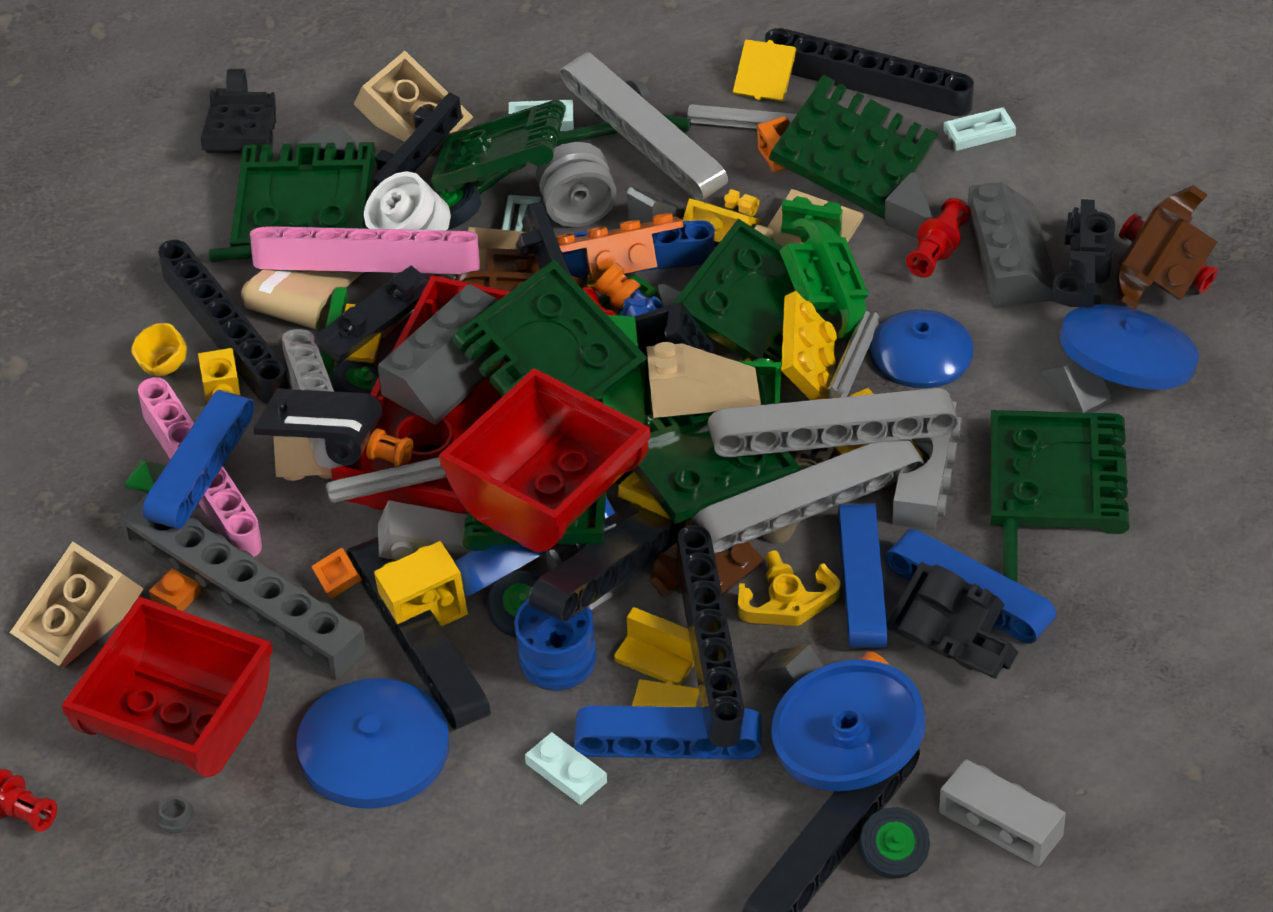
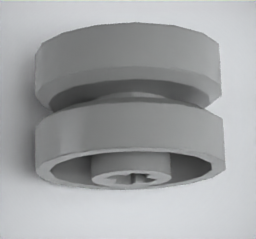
(577, 185)

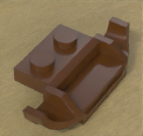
(1165, 249)
(505, 270)
(732, 567)

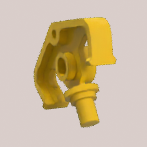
(788, 598)

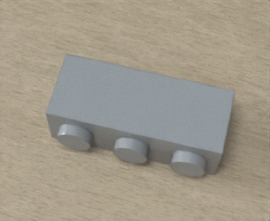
(409, 527)
(1002, 812)

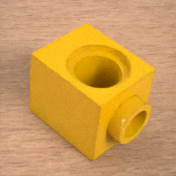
(218, 372)

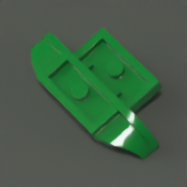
(827, 274)

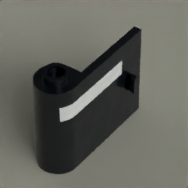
(338, 417)

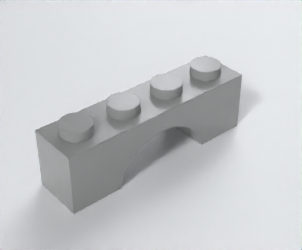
(919, 492)

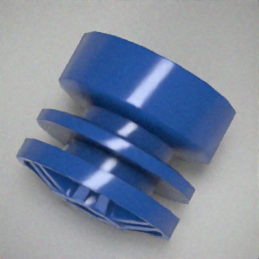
(553, 651)

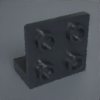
(670, 325)

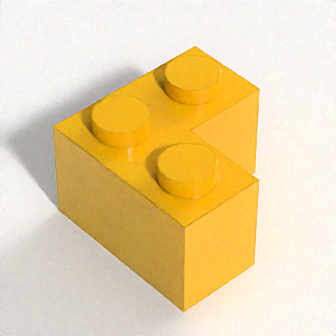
(423, 583)

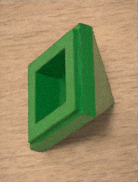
(144, 475)

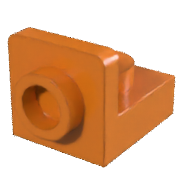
(768, 135)

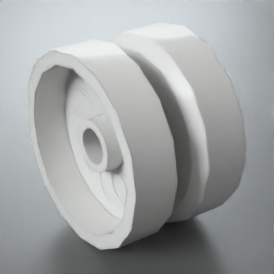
(406, 204)

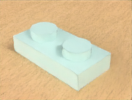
(566, 768)

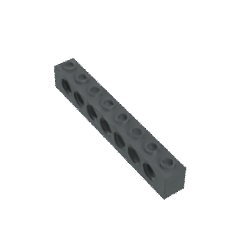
(251, 591)

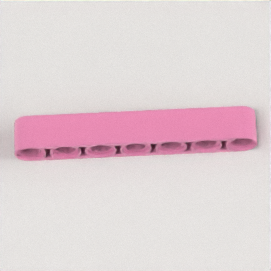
(364, 250)
(222, 500)

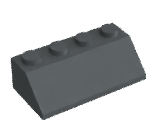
(1010, 246)
(428, 368)

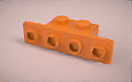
(627, 246)

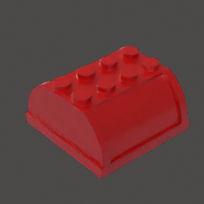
(541, 459)
(173, 687)

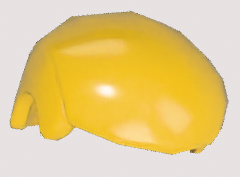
(159, 349)

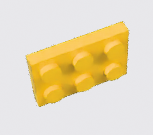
(807, 347)

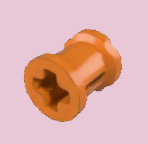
(389, 448)

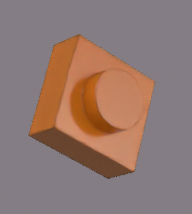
(336, 573)
(175, 590)

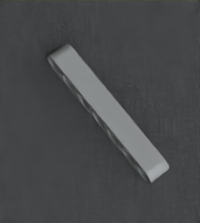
(644, 126)
(307, 372)
(832, 422)
(807, 492)

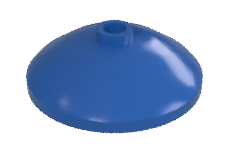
(921, 348)

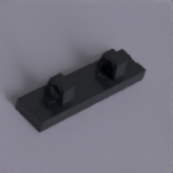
(430, 132)
(540, 238)
(372, 315)

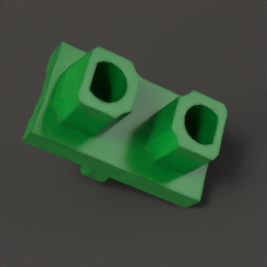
(802, 208)

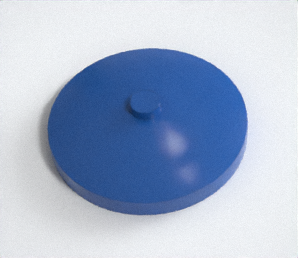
(1129, 347)
(848, 725)
(372, 743)

